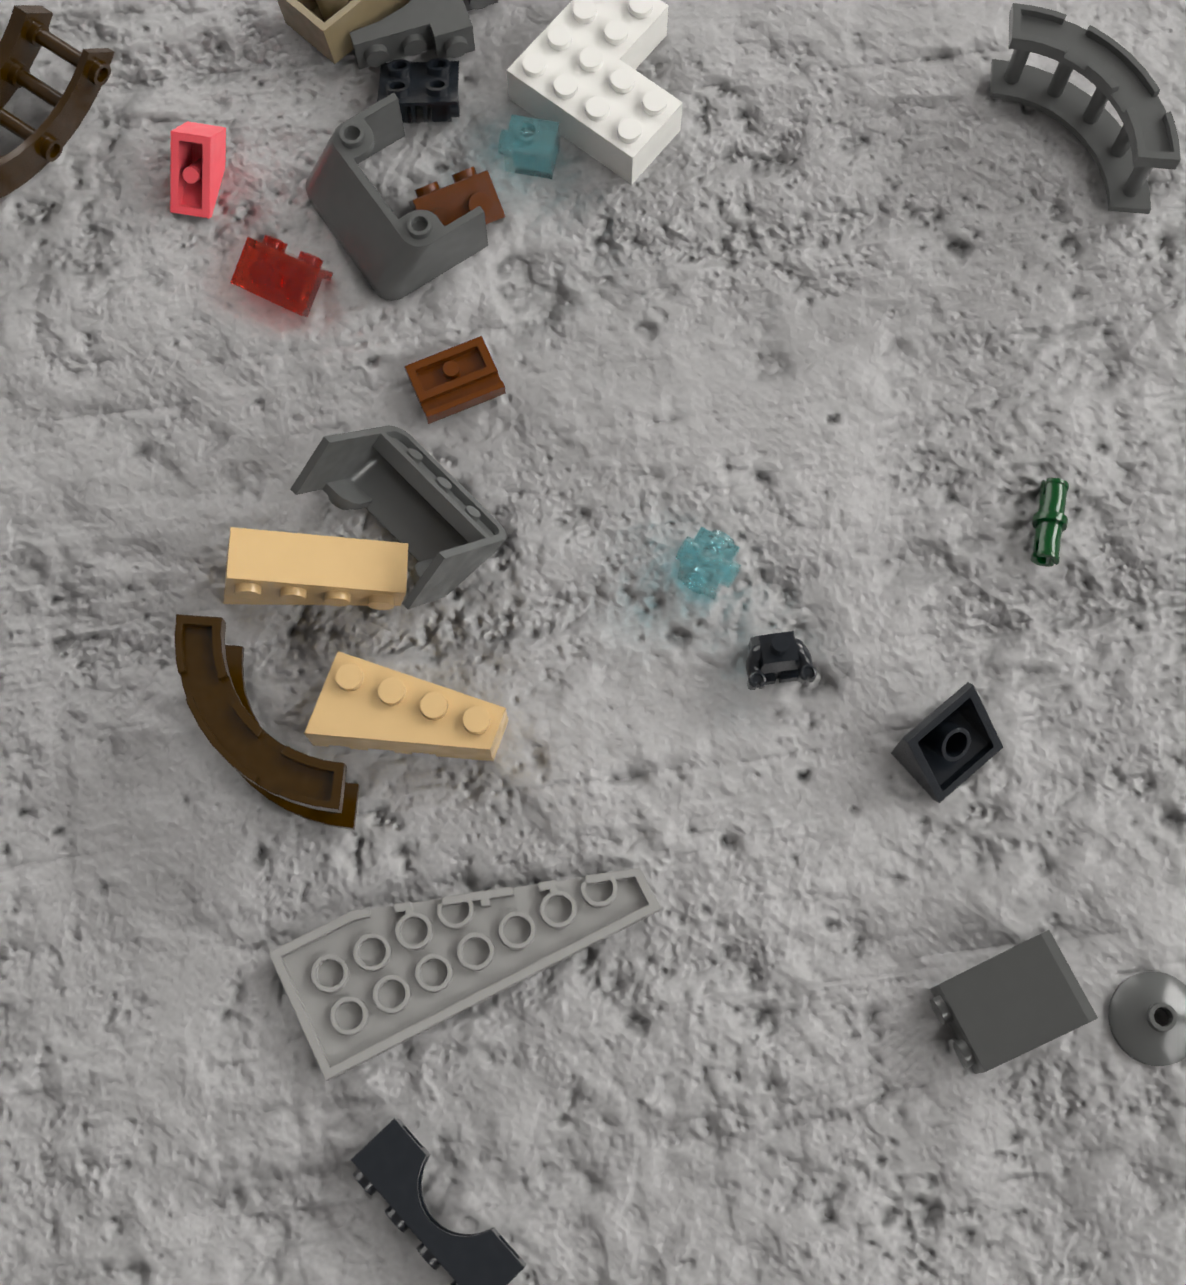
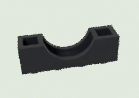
(395, 1168)

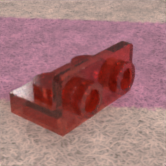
(279, 275)

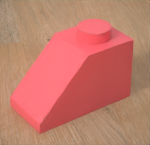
(196, 168)

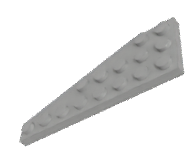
(416, 964)

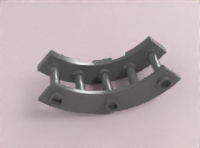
(1121, 153)

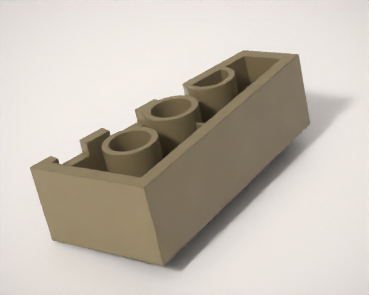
(328, 22)

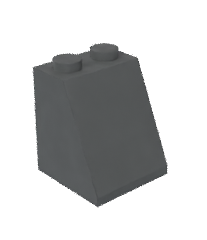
(1011, 1003)

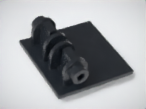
(422, 85)

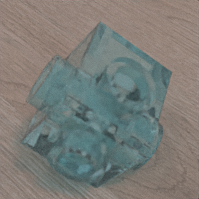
(708, 575)

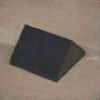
(949, 744)

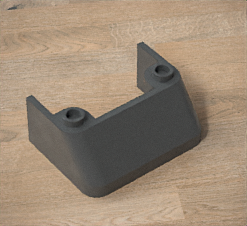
(388, 251)
(411, 499)

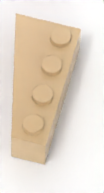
(313, 570)
(389, 710)

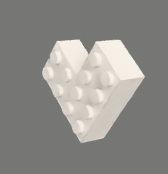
(588, 82)

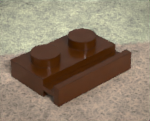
(455, 379)

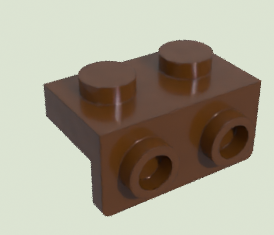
(460, 197)

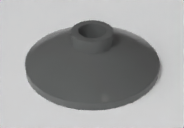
(1133, 1019)

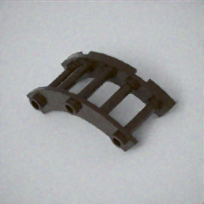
(18, 49)
(219, 702)

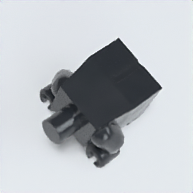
(780, 658)

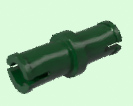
(1049, 522)

